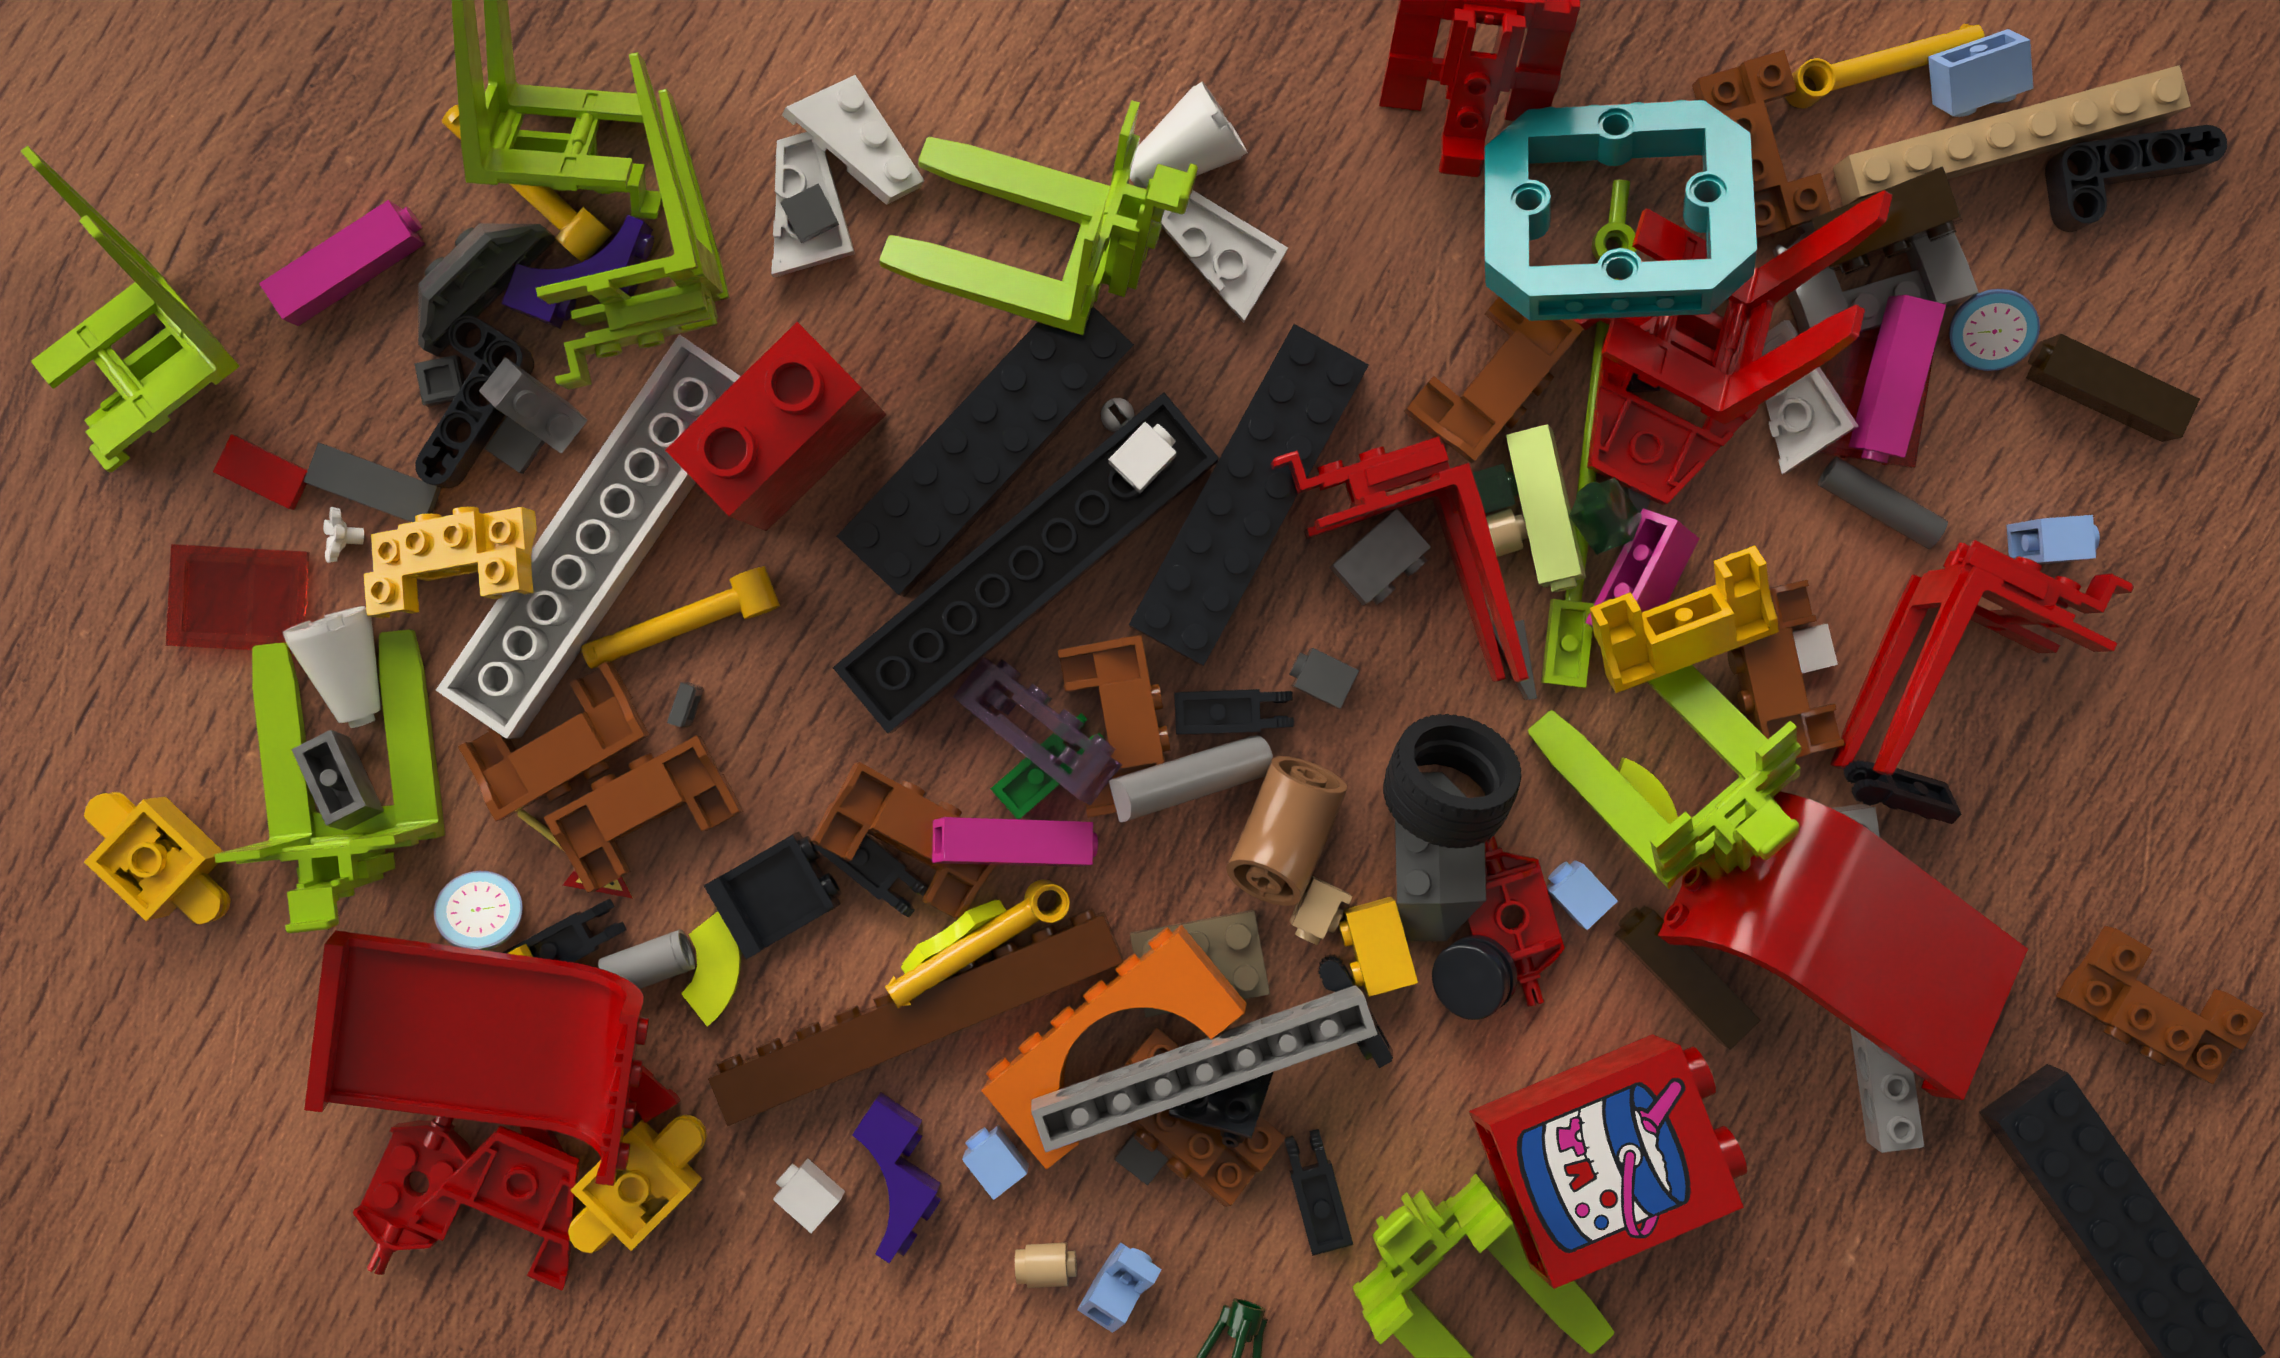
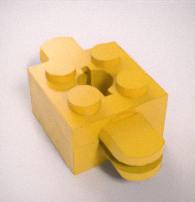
(143, 871)
(644, 1193)

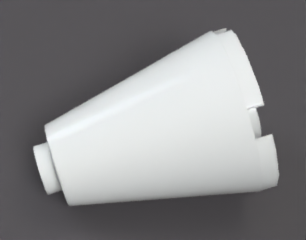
(1189, 134)
(340, 663)

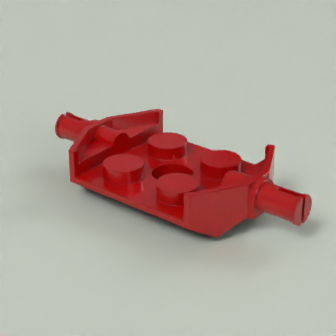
(1537, 939)
(391, 1201)

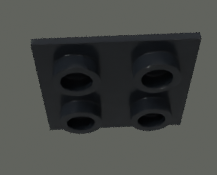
(1229, 1110)

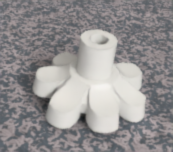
(339, 535)

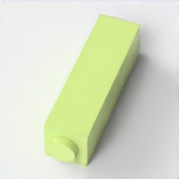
(1546, 508)

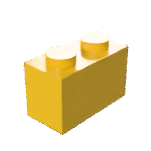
(1378, 947)

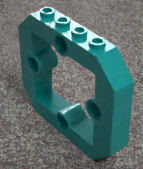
(1714, 204)

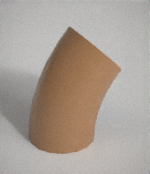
(1286, 830)

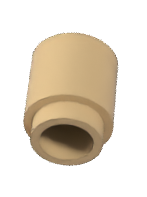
(1507, 531)
(1045, 1265)

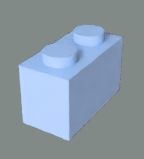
(1981, 73)
(2054, 539)

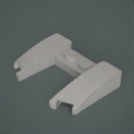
(1937, 275)

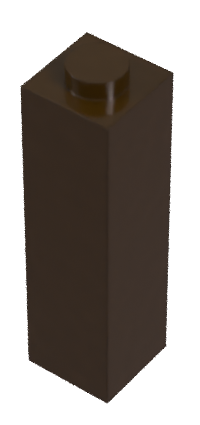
(2111, 387)
(1687, 978)

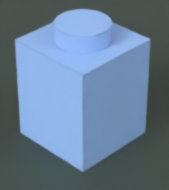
(1580, 893)
(994, 1160)

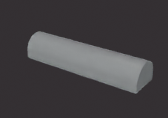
(1190, 777)

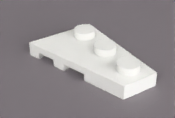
(856, 133)
(799, 167)
(1225, 251)
(1806, 413)

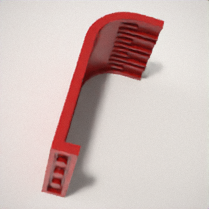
(1860, 939)
(478, 1039)

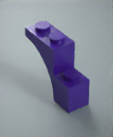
(626, 249)
(887, 1133)

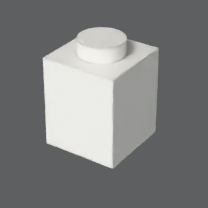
(1144, 455)
(807, 1194)

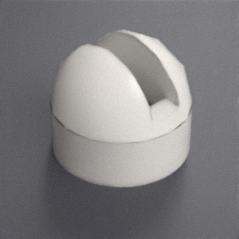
(1109, 420)

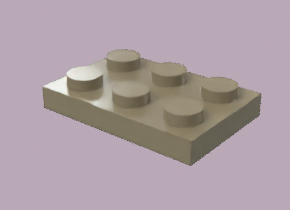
(1231, 945)

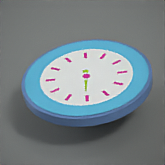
(1994, 329)
(478, 910)

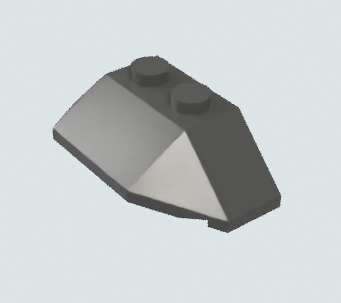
(473, 276)
(1437, 884)

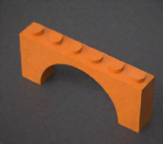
(1168, 977)

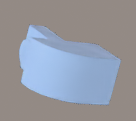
(1118, 1287)

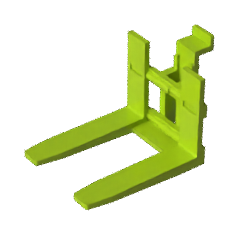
(492, 119)
(1108, 250)
(692, 267)
(158, 373)
(1733, 825)
(330, 858)
(1416, 1242)

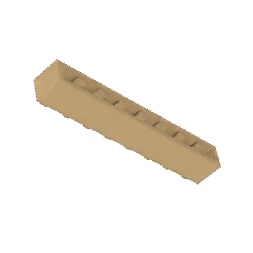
(2016, 133)

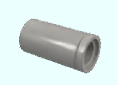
(652, 960)

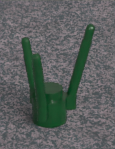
(1243, 1322)

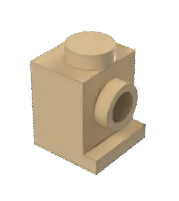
(1318, 910)

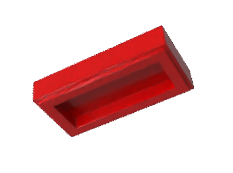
(261, 472)

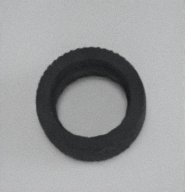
(1434, 813)

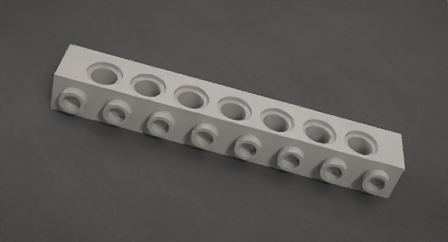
(1202, 1068)
(1884, 1083)

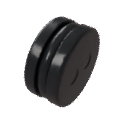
(1474, 977)

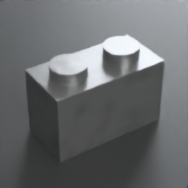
(533, 405)
(1381, 558)
(337, 780)

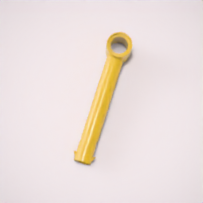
(1874, 65)
(579, 231)
(750, 594)
(979, 942)

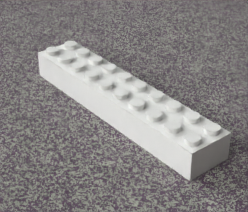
(587, 549)

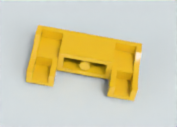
(448, 546)
(1688, 629)

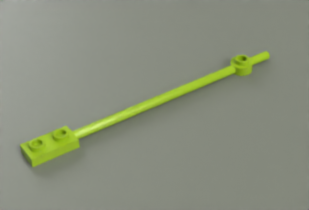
(1567, 633)

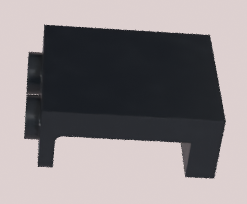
(773, 894)

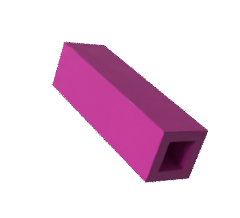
(343, 262)
(1896, 377)
(1013, 842)

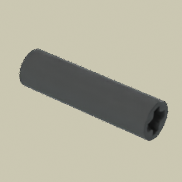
(1882, 503)

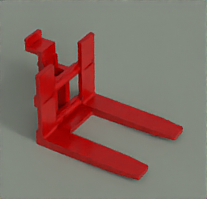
(1477, 77)
(1735, 374)
(1460, 517)
(1968, 575)

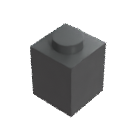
(1323, 677)

